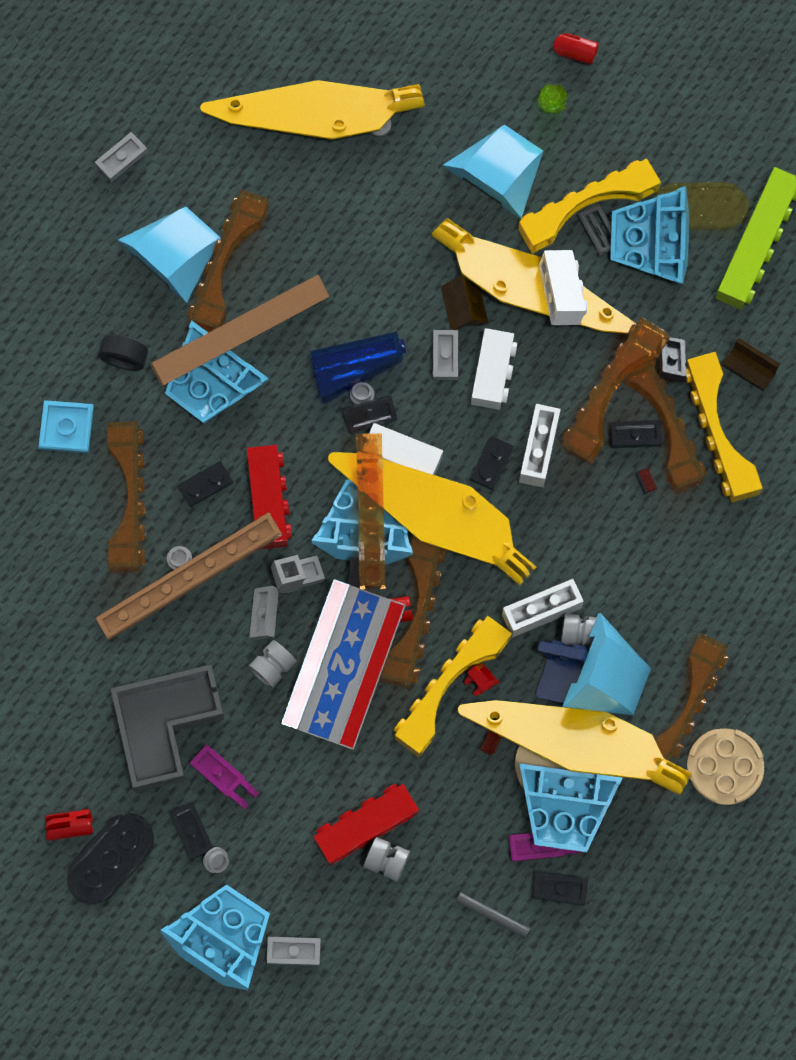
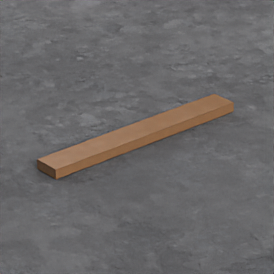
(239, 330)
(189, 576)

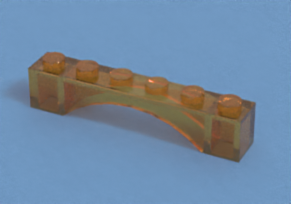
(247, 217)
(642, 346)
(682, 467)
(371, 511)
(125, 546)
(402, 659)
(702, 663)

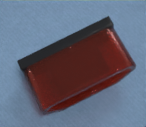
(646, 480)

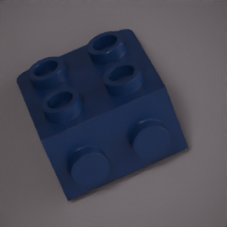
(561, 669)

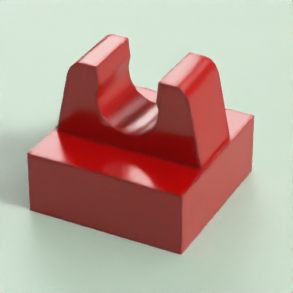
(482, 677)

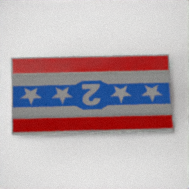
(343, 664)

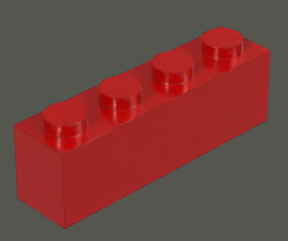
(268, 488)
(365, 824)

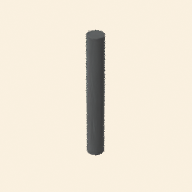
(493, 914)

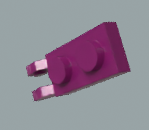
(222, 775)
(524, 849)

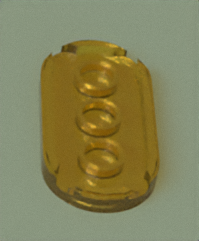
(712, 204)

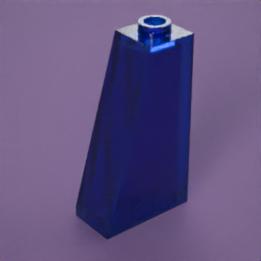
(354, 362)

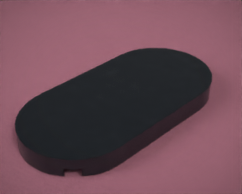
(110, 858)

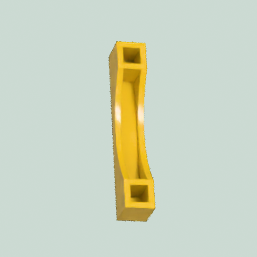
(631, 183)
(739, 474)
(484, 645)

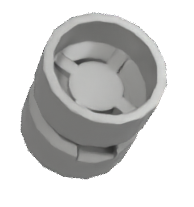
(577, 630)
(272, 664)
(386, 859)

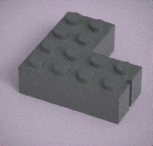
(153, 712)

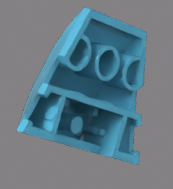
(500, 166)
(653, 235)
(174, 249)
(215, 383)
(341, 530)
(611, 674)
(566, 805)
(221, 937)

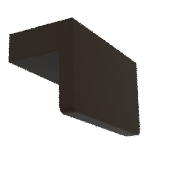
(464, 303)
(751, 364)

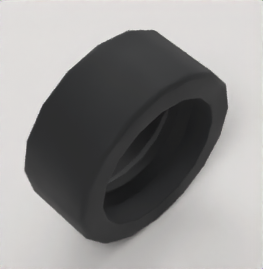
(123, 352)

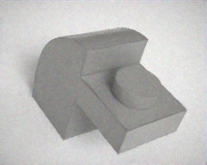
(294, 573)

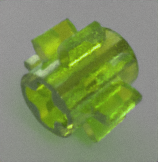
(552, 98)

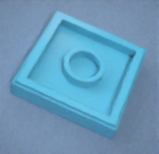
(66, 426)

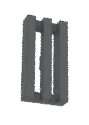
(582, 217)

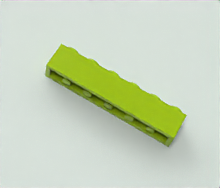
(757, 239)

